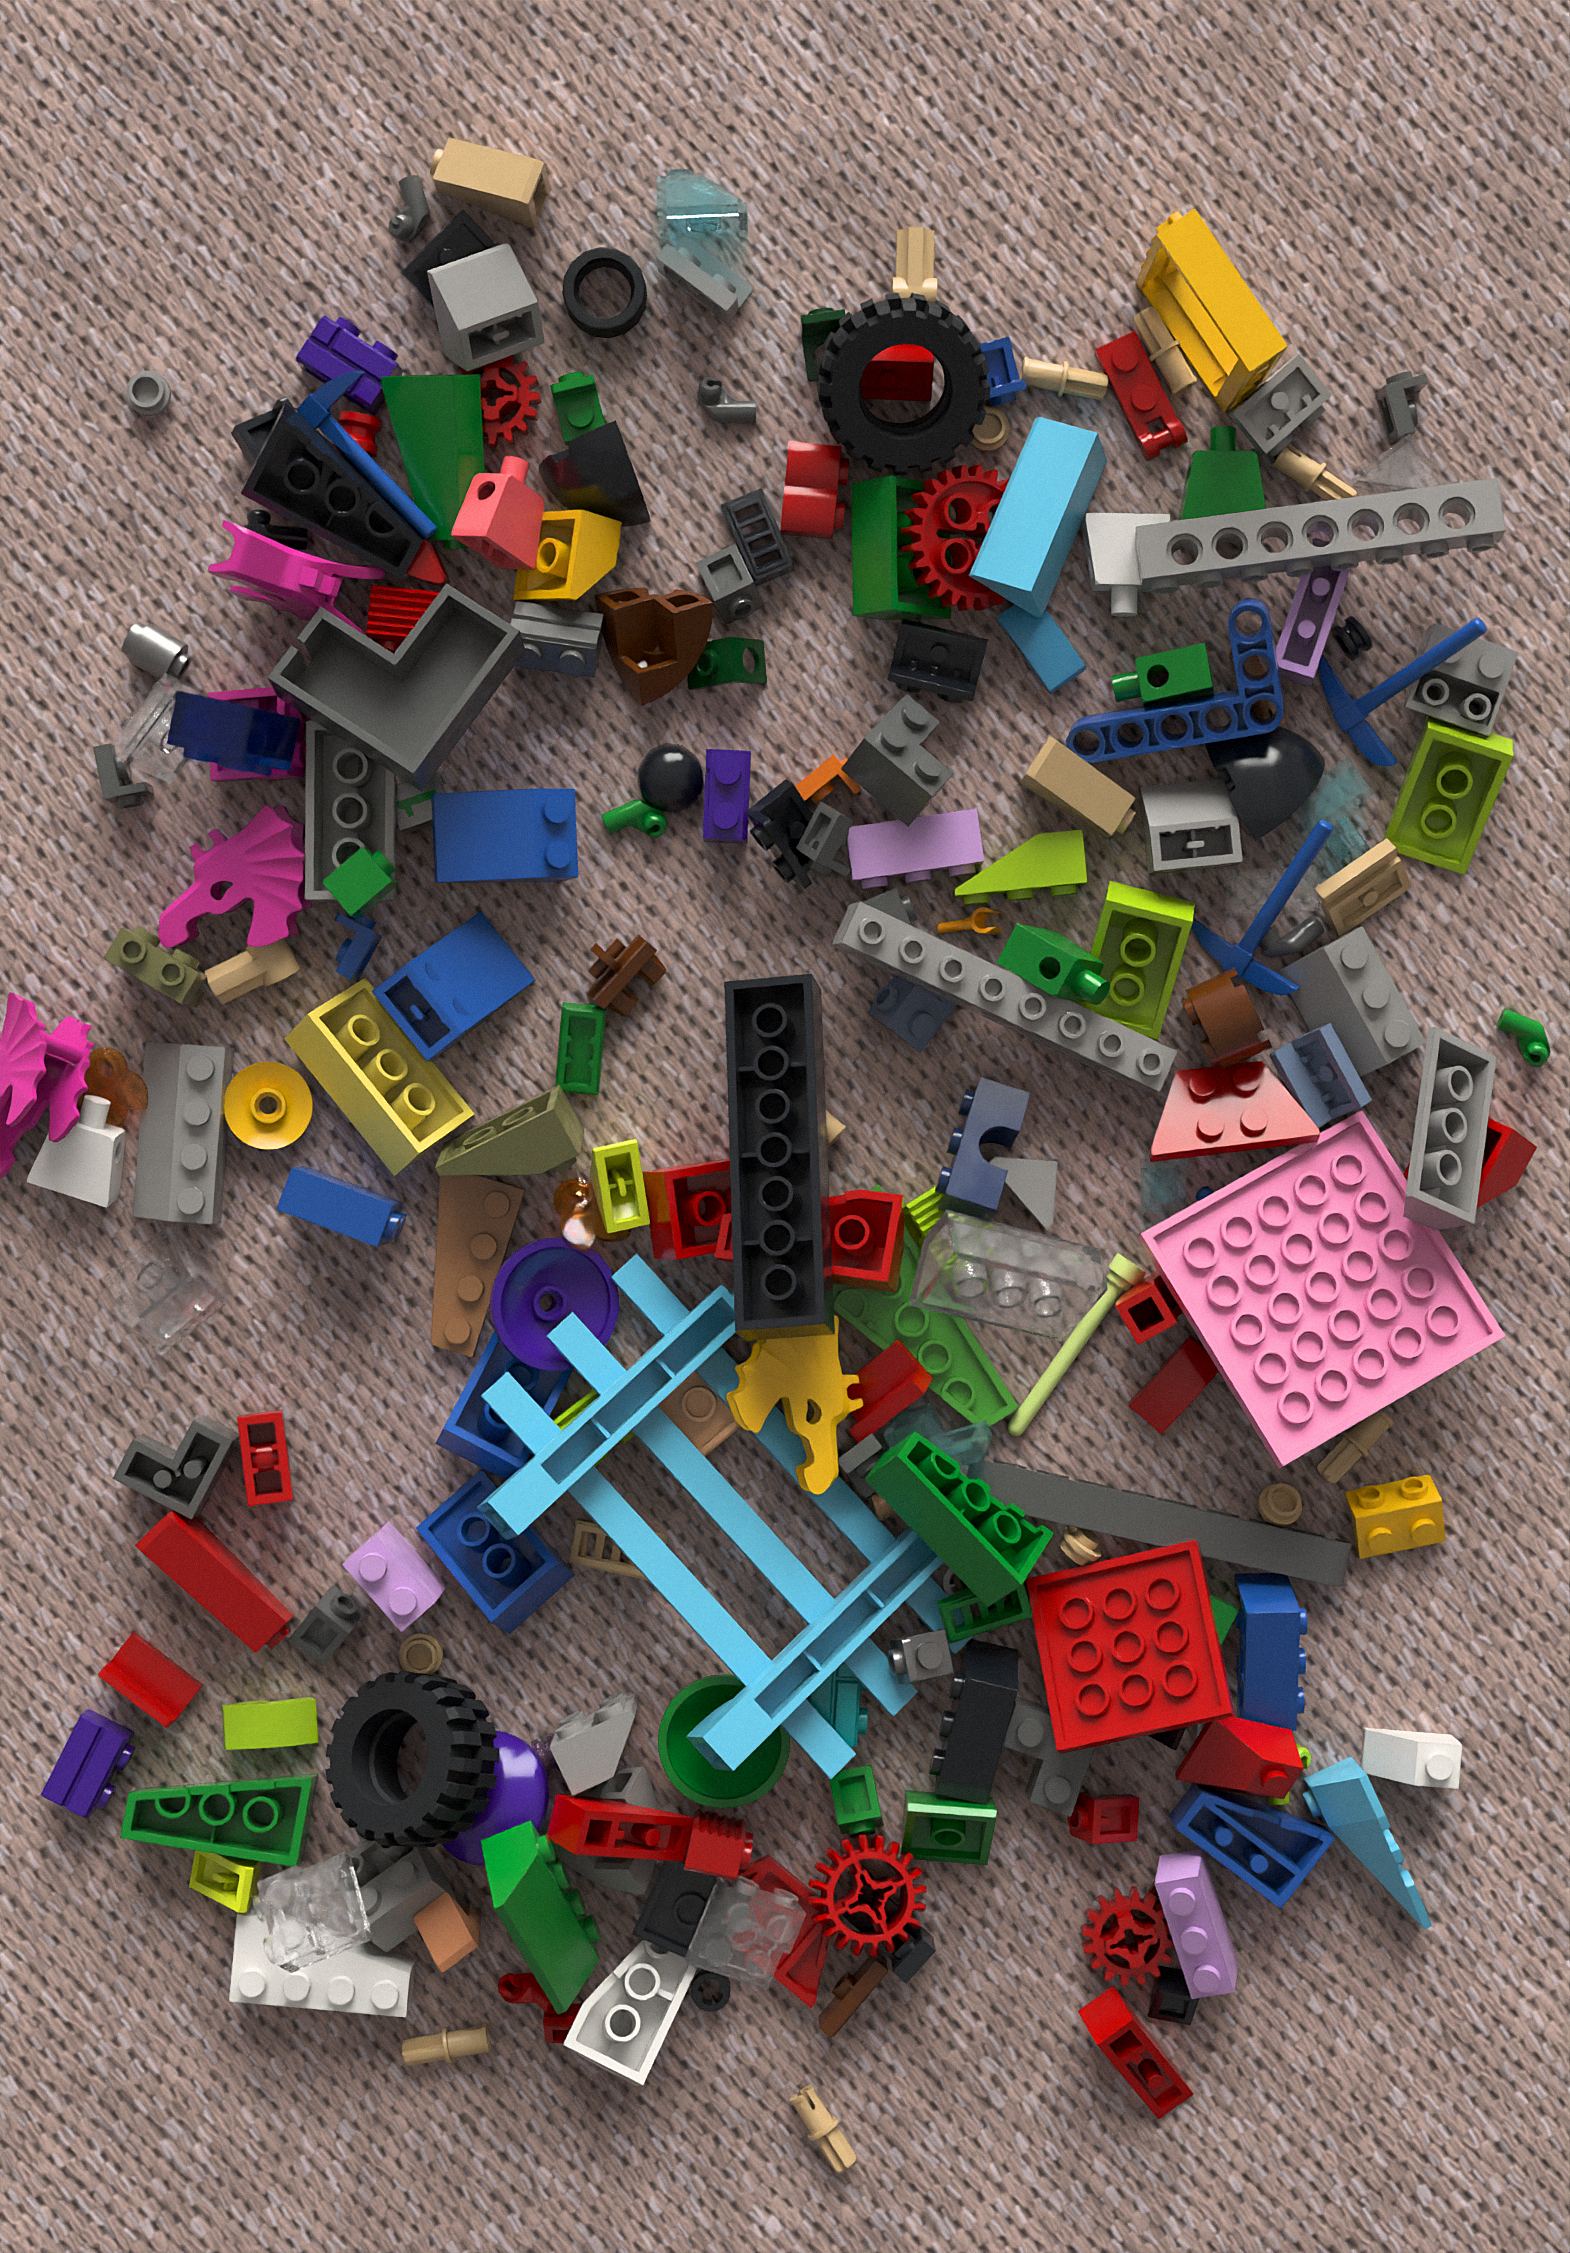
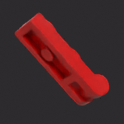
(1140, 394)

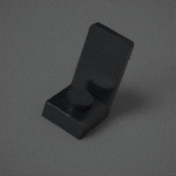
(908, 1955)

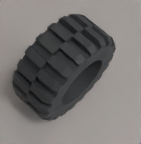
(930, 436)
(367, 1754)

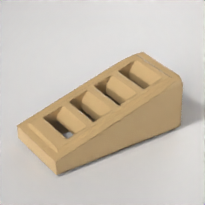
(614, 1564)

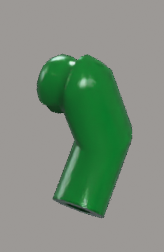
(638, 815)
(1529, 1034)

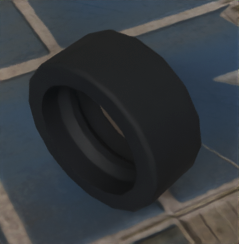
(593, 260)

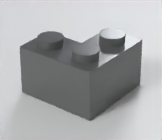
(895, 764)
(183, 1476)
(1055, 1776)

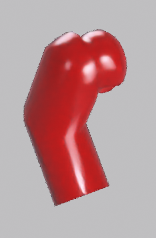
(524, 1989)

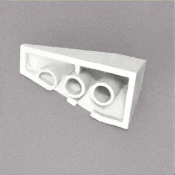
(631, 2012)

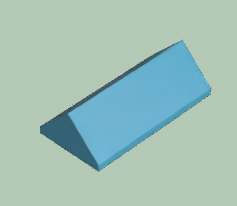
(1040, 514)

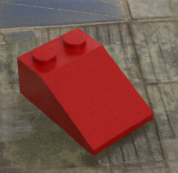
(687, 1207)

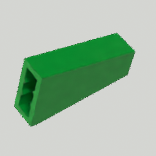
(439, 441)

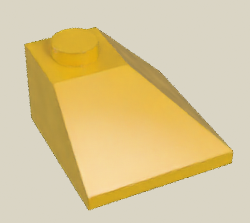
(571, 556)

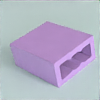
(394, 1576)

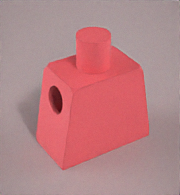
(502, 517)

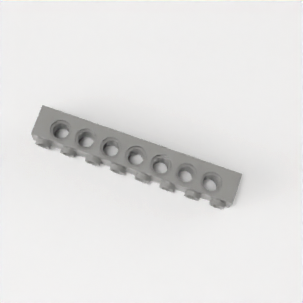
(1474, 501)
(1003, 997)

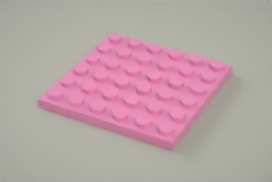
(1319, 1289)

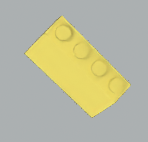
(378, 1076)

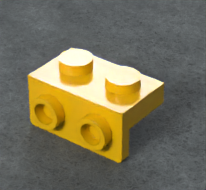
(1396, 1516)

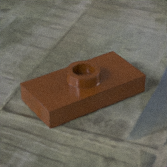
(851, 1993)

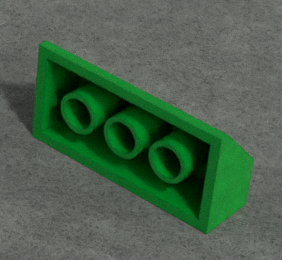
(542, 1911)

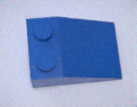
(505, 836)
(477, 1431)
(499, 1574)

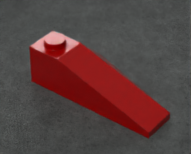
(864, 1239)

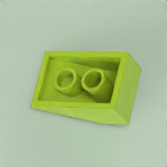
(1448, 794)
(1142, 947)

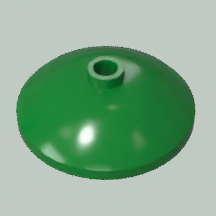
(688, 1767)

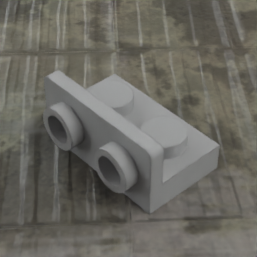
(704, 278)
(1279, 405)

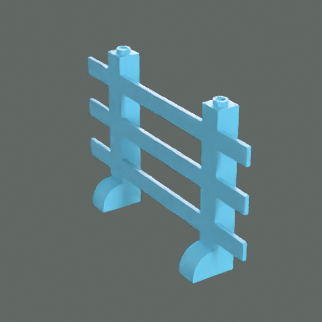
(629, 1401)

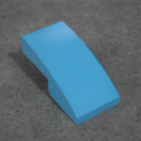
(1043, 647)

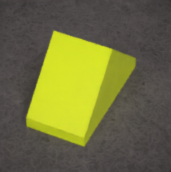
(619, 1186)
(226, 1879)

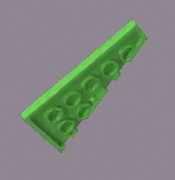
(937, 1340)

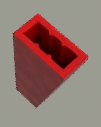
(216, 1579)

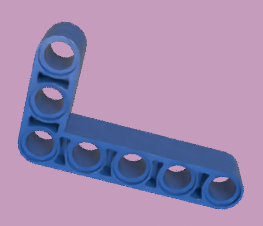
(1195, 709)

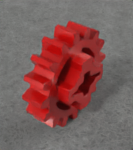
(510, 399)
(1112, 1940)

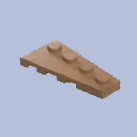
(471, 1245)

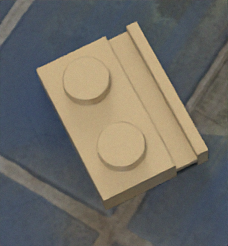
(1363, 887)

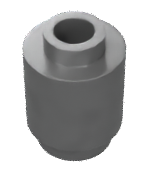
(156, 651)

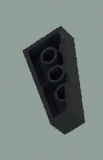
(325, 493)

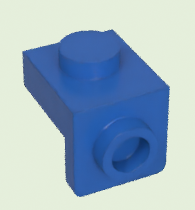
(1002, 371)

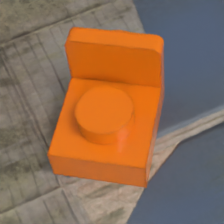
(818, 783)

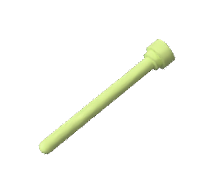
(1121, 1277)

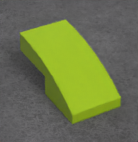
(269, 1724)

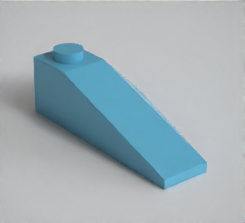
(1353, 1812)

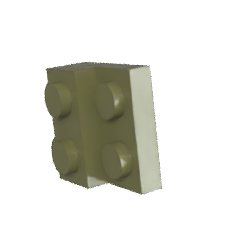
(168, 973)

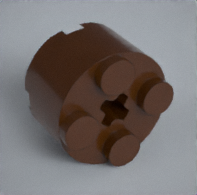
(1227, 1020)

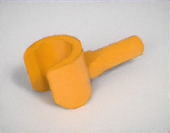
(975, 922)

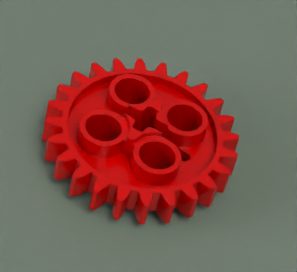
(972, 498)

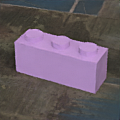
(1309, 621)
(915, 851)
(1196, 1923)

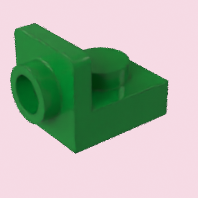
(577, 405)
(856, 1801)

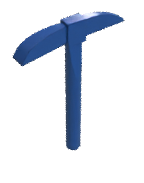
(317, 413)
(1352, 714)
(1242, 953)

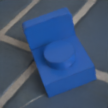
(357, 952)

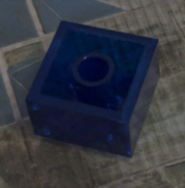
(232, 734)

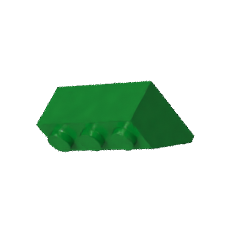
(879, 566)

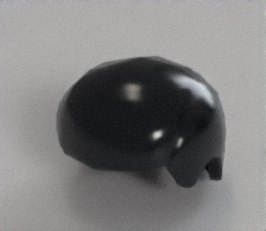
(670, 778)

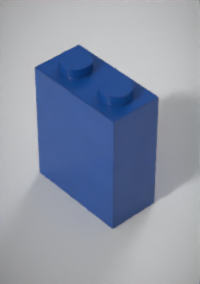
(341, 1206)

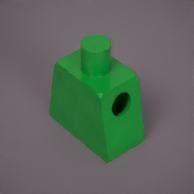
(1221, 479)
(1187, 672)
(1054, 964)

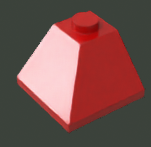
(1503, 1161)
(1243, 1758)

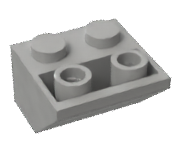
(485, 308)
(1464, 687)
(1189, 827)
(592, 1744)
(395, 1887)

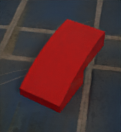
(1174, 1385)

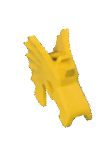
(798, 1373)

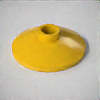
(263, 1129)

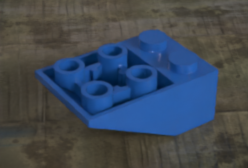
(453, 986)

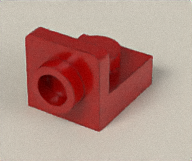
(1105, 1818)

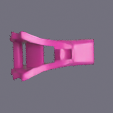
(286, 576)
(263, 865)
(39, 1072)

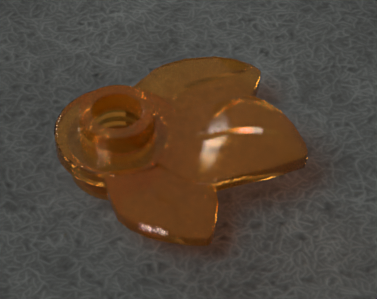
(122, 1088)
(582, 1221)

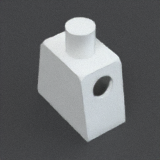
(1113, 556)
(85, 1161)

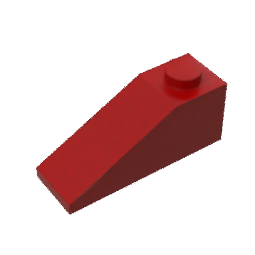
(618, 1829)
(1134, 2052)

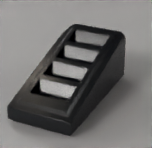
(771, 569)

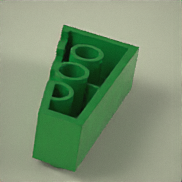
(958, 1518)
(227, 1817)

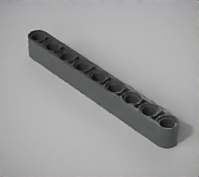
(1166, 1522)

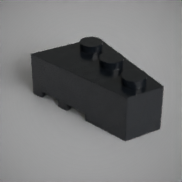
(976, 1722)

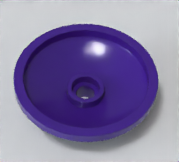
(575, 1283)
(518, 1797)

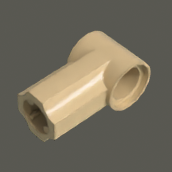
(915, 263)
(251, 969)

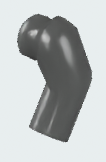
(415, 212)
(721, 406)
(1294, 941)

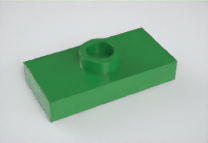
(580, 1048)

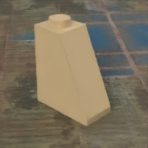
(492, 180)
(1079, 789)

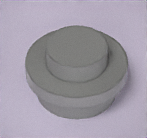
(148, 393)

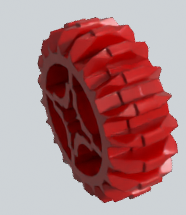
(885, 1888)

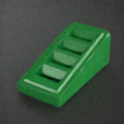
(1002, 1615)

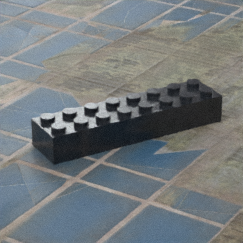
(778, 1158)

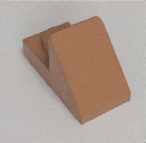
(448, 1930)

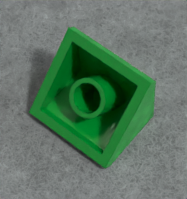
(947, 1828)

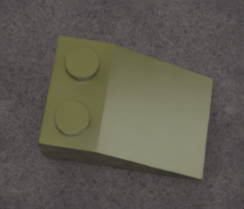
(518, 1142)

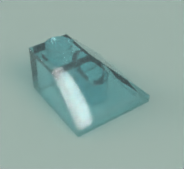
(698, 208)

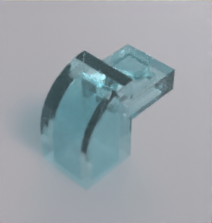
(1331, 800)
(963, 1445)

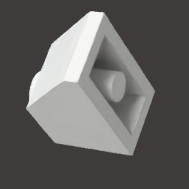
(1412, 1757)

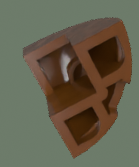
(654, 637)

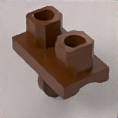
(636, 959)

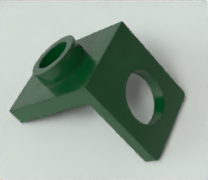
(814, 331)
(723, 663)

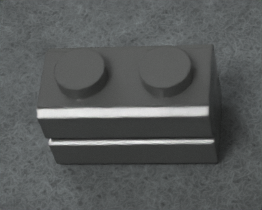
(558, 638)

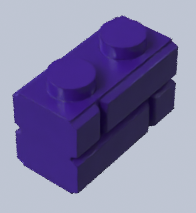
(338, 350)
(726, 796)
(88, 1764)

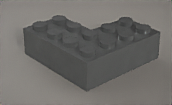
(406, 704)

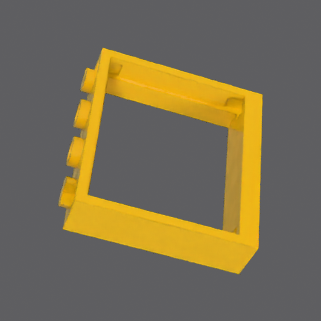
(1209, 309)

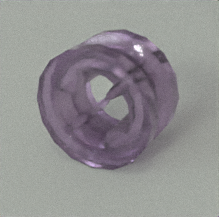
(545, 1754)

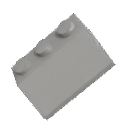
(1354, 992)

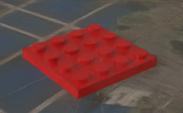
(1129, 1647)

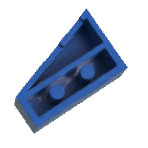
(1269, 1650)
(1252, 1840)

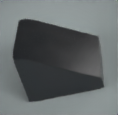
(1172, 1998)

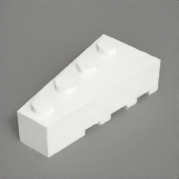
(352, 1981)

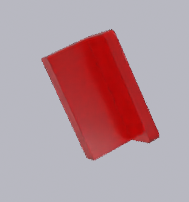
(899, 374)
(886, 1388)
(150, 1680)

